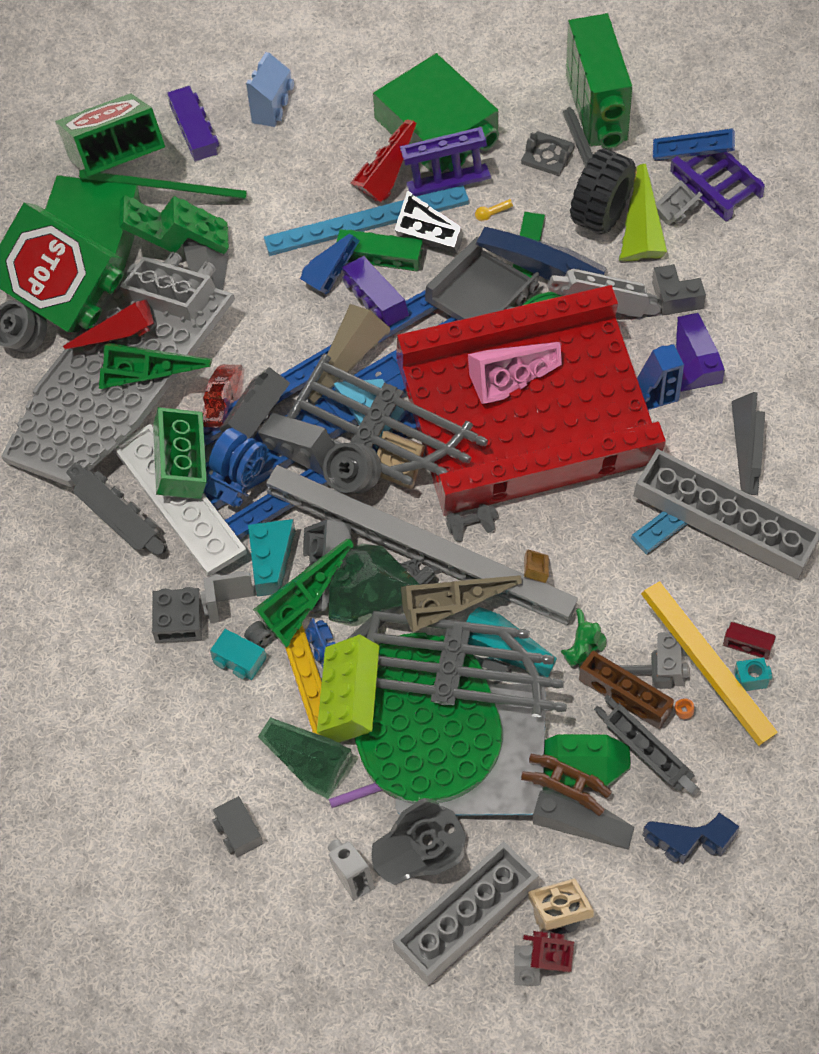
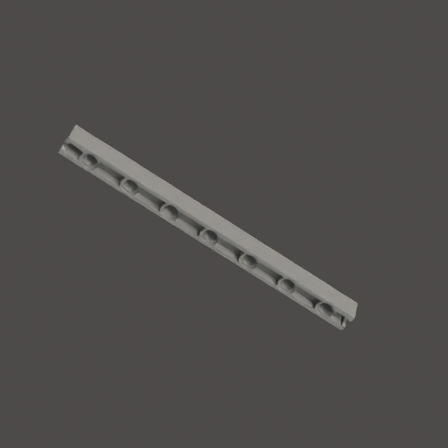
(417, 543)

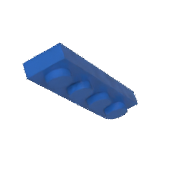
(694, 144)

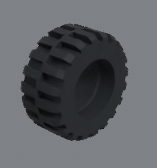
(602, 191)

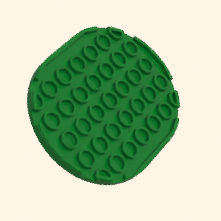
(426, 746)

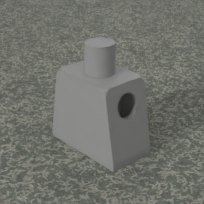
(350, 869)

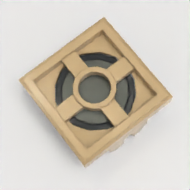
(560, 907)

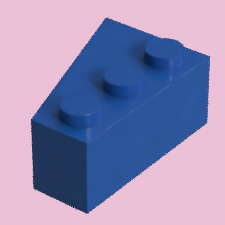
(661, 377)

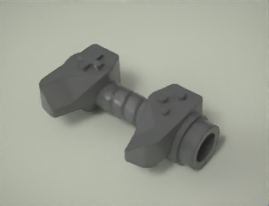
(484, 514)

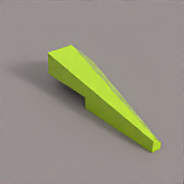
(643, 228)

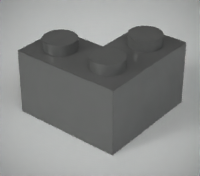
(677, 295)

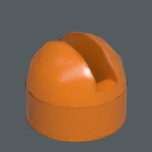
(688, 704)

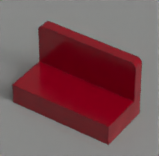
(749, 640)

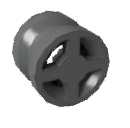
(258, 634)

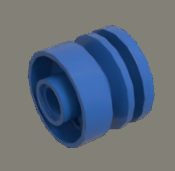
(238, 457)

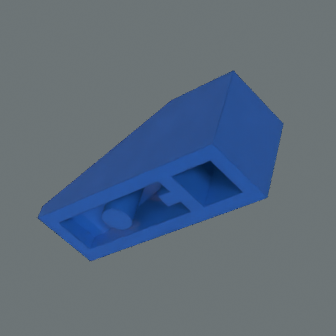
(327, 266)

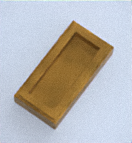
(536, 566)

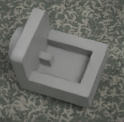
(523, 972)

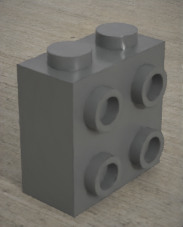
(176, 615)

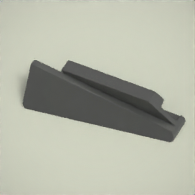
(749, 441)

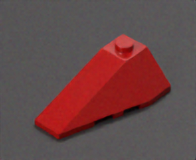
(127, 322)

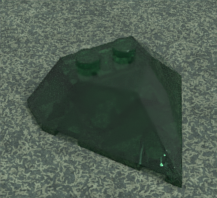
(366, 583)

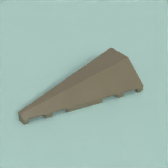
(354, 338)
(432, 602)

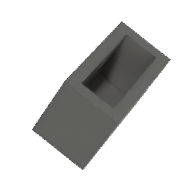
(237, 827)

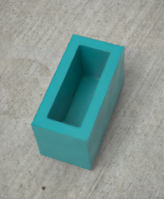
(238, 655)

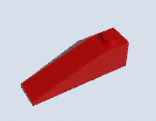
(380, 175)

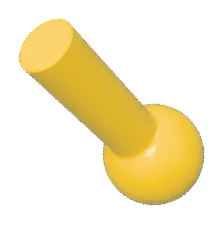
(484, 213)

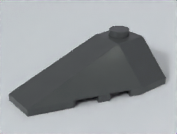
(198, 253)
(320, 540)
(568, 816)

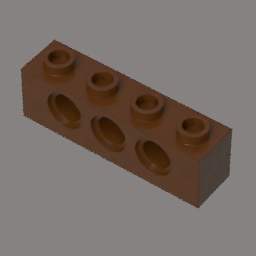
(626, 689)

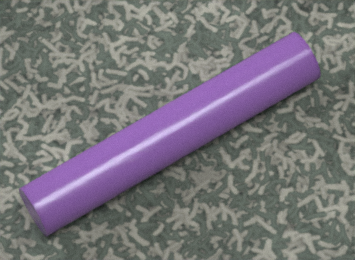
(354, 795)

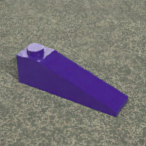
(698, 353)

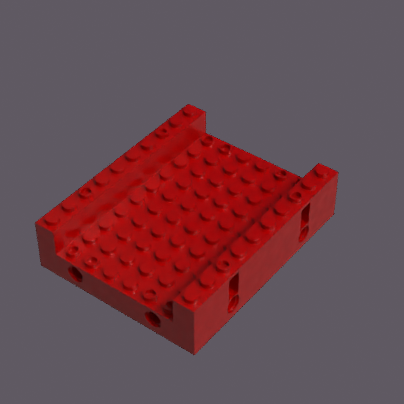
(556, 430)

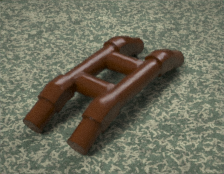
(574, 793)

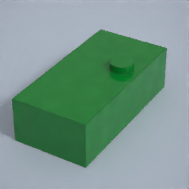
(179, 453)

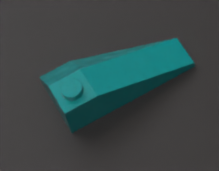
(484, 616)

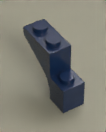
(681, 840)

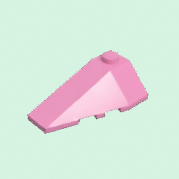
(506, 369)

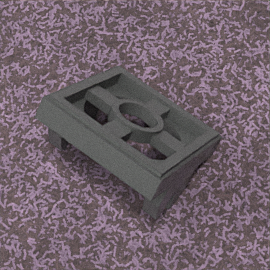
(540, 137)

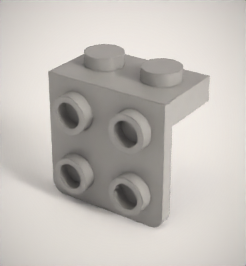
(224, 588)

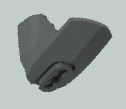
(402, 850)

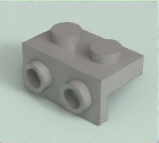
(676, 202)
(671, 659)

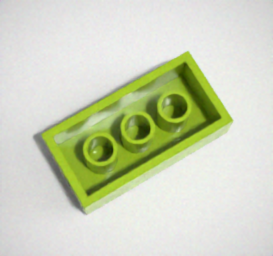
(348, 689)

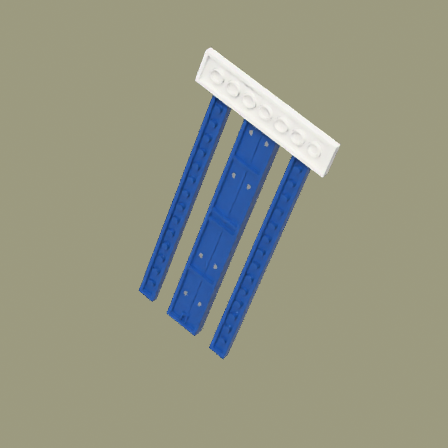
(196, 521)

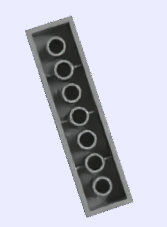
(727, 513)

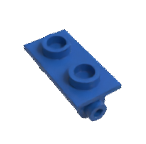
(231, 492)
(318, 634)

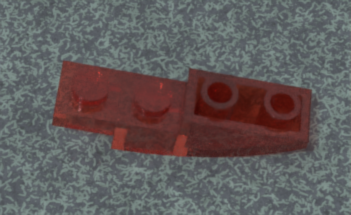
(219, 393)

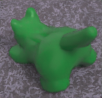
(587, 638)

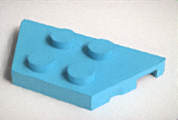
(366, 399)

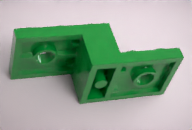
(174, 224)

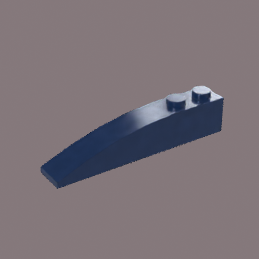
(536, 255)

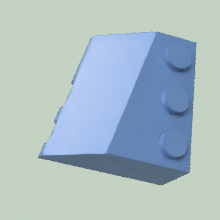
(269, 91)

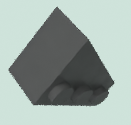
(297, 441)

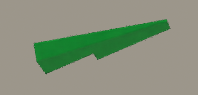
(134, 364)
(290, 605)

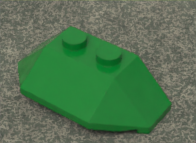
(589, 753)

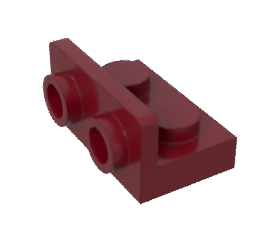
(551, 952)

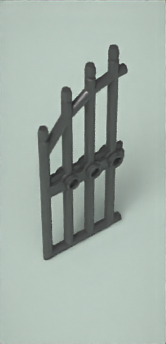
(378, 416)
(452, 659)

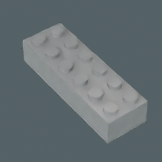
(465, 913)

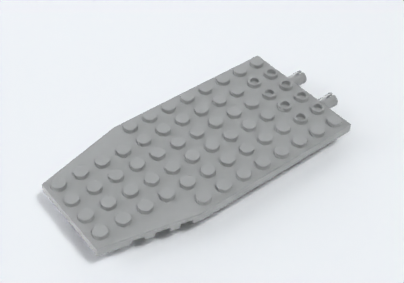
(77, 420)

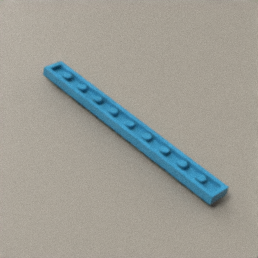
(358, 221)

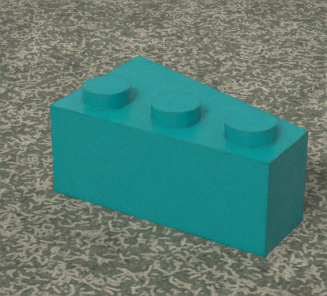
(270, 553)

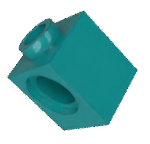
(757, 666)

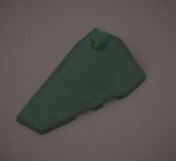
(309, 756)

